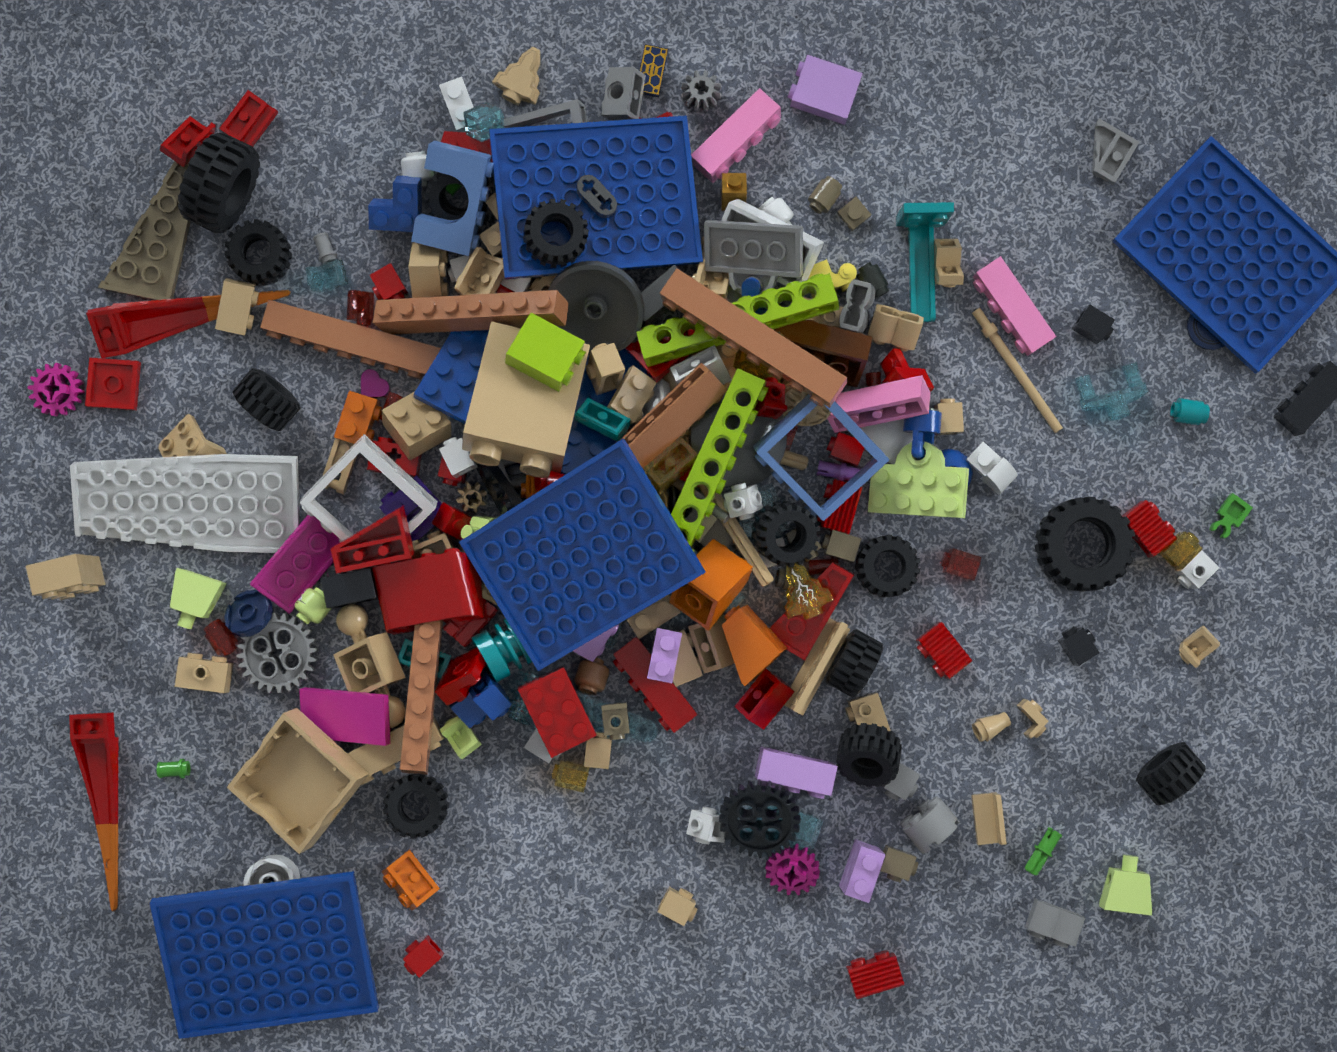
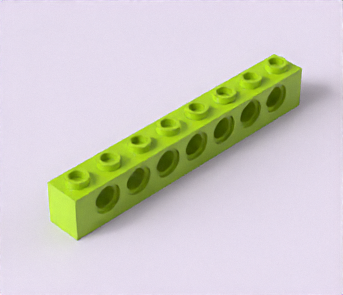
(775, 317)
(740, 383)

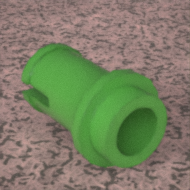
(170, 769)

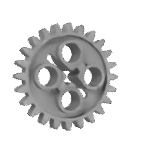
(298, 645)

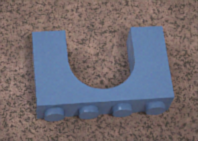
(472, 170)

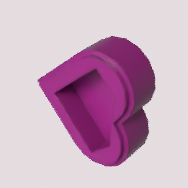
(373, 385)

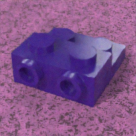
(393, 501)

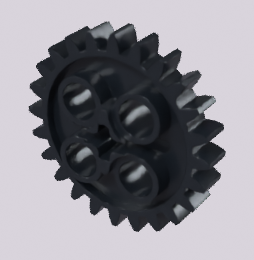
(759, 798)

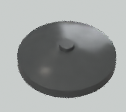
(602, 303)
(747, 467)

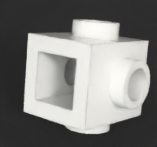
(743, 501)
(702, 826)

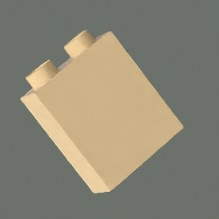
(517, 415)

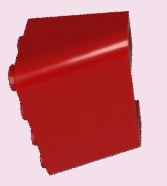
(428, 590)

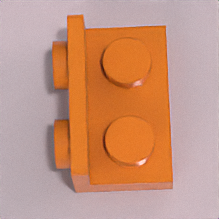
(409, 880)

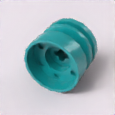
(500, 650)

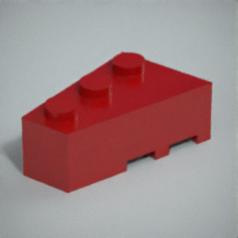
(376, 544)

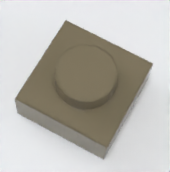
(854, 214)

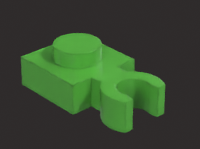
(1232, 513)

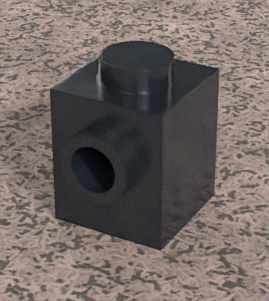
(1094, 325)
(1078, 645)

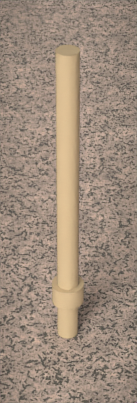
(990, 330)

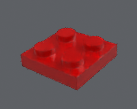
(113, 384)

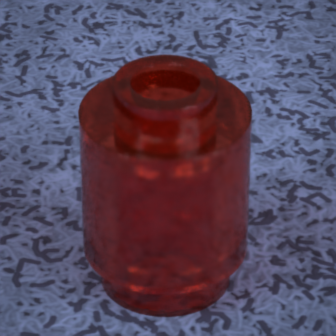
(220, 638)

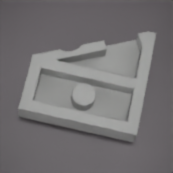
(1111, 151)

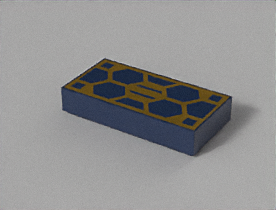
(653, 66)

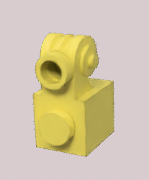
(840, 280)

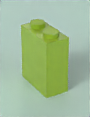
(545, 352)

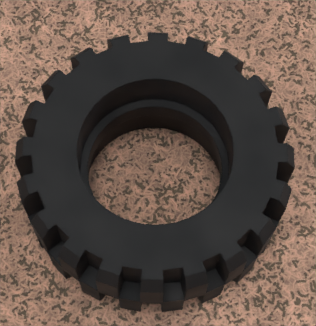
(218, 182)
(1116, 537)

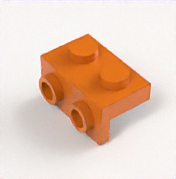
(357, 418)

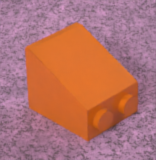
(714, 591)
(750, 643)

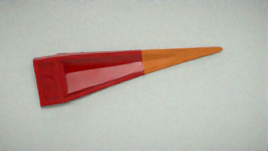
(137, 324)
(97, 757)

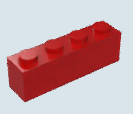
(659, 695)

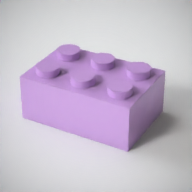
(796, 772)

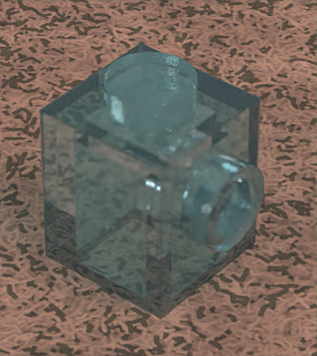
(481, 119)

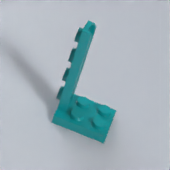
(921, 221)

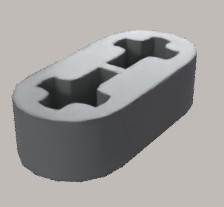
(600, 192)

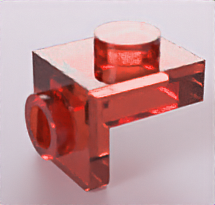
(360, 307)

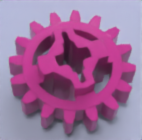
(56, 378)
(805, 870)

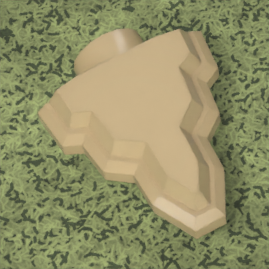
(521, 78)

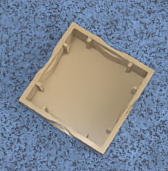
(298, 780)

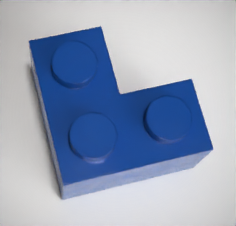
(399, 212)
(483, 699)

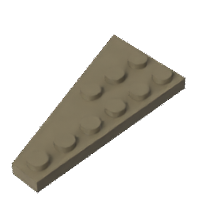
(154, 248)

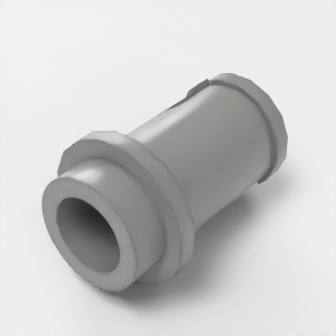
(324, 248)

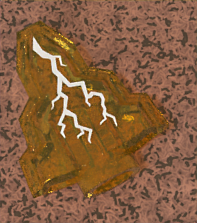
(804, 593)

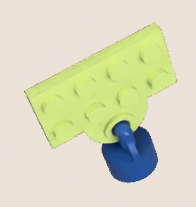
(919, 479)

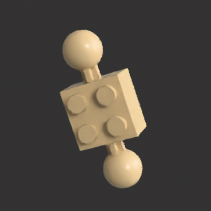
(370, 661)

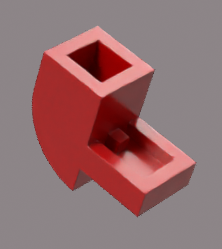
(897, 368)

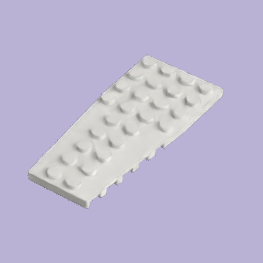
(190, 500)

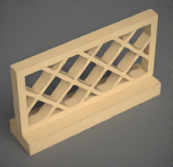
(816, 665)

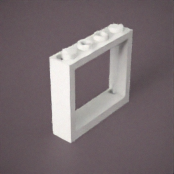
(387, 467)

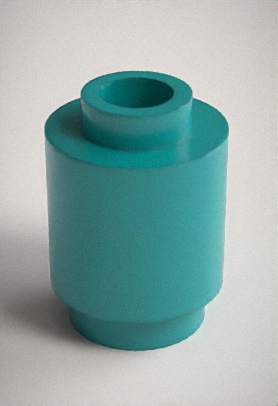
(1190, 411)

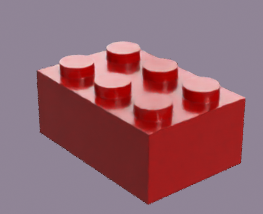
(557, 711)

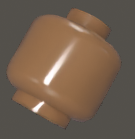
(591, 676)

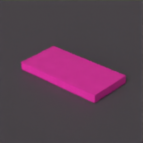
(296, 564)
(348, 714)

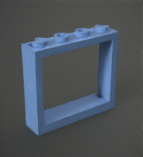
(781, 475)

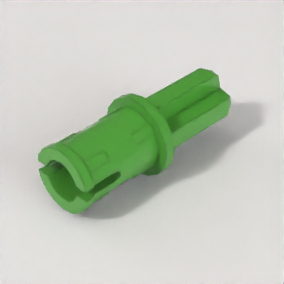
(1042, 851)

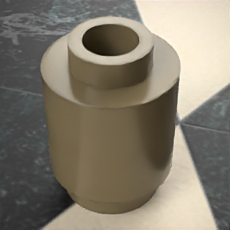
(825, 195)

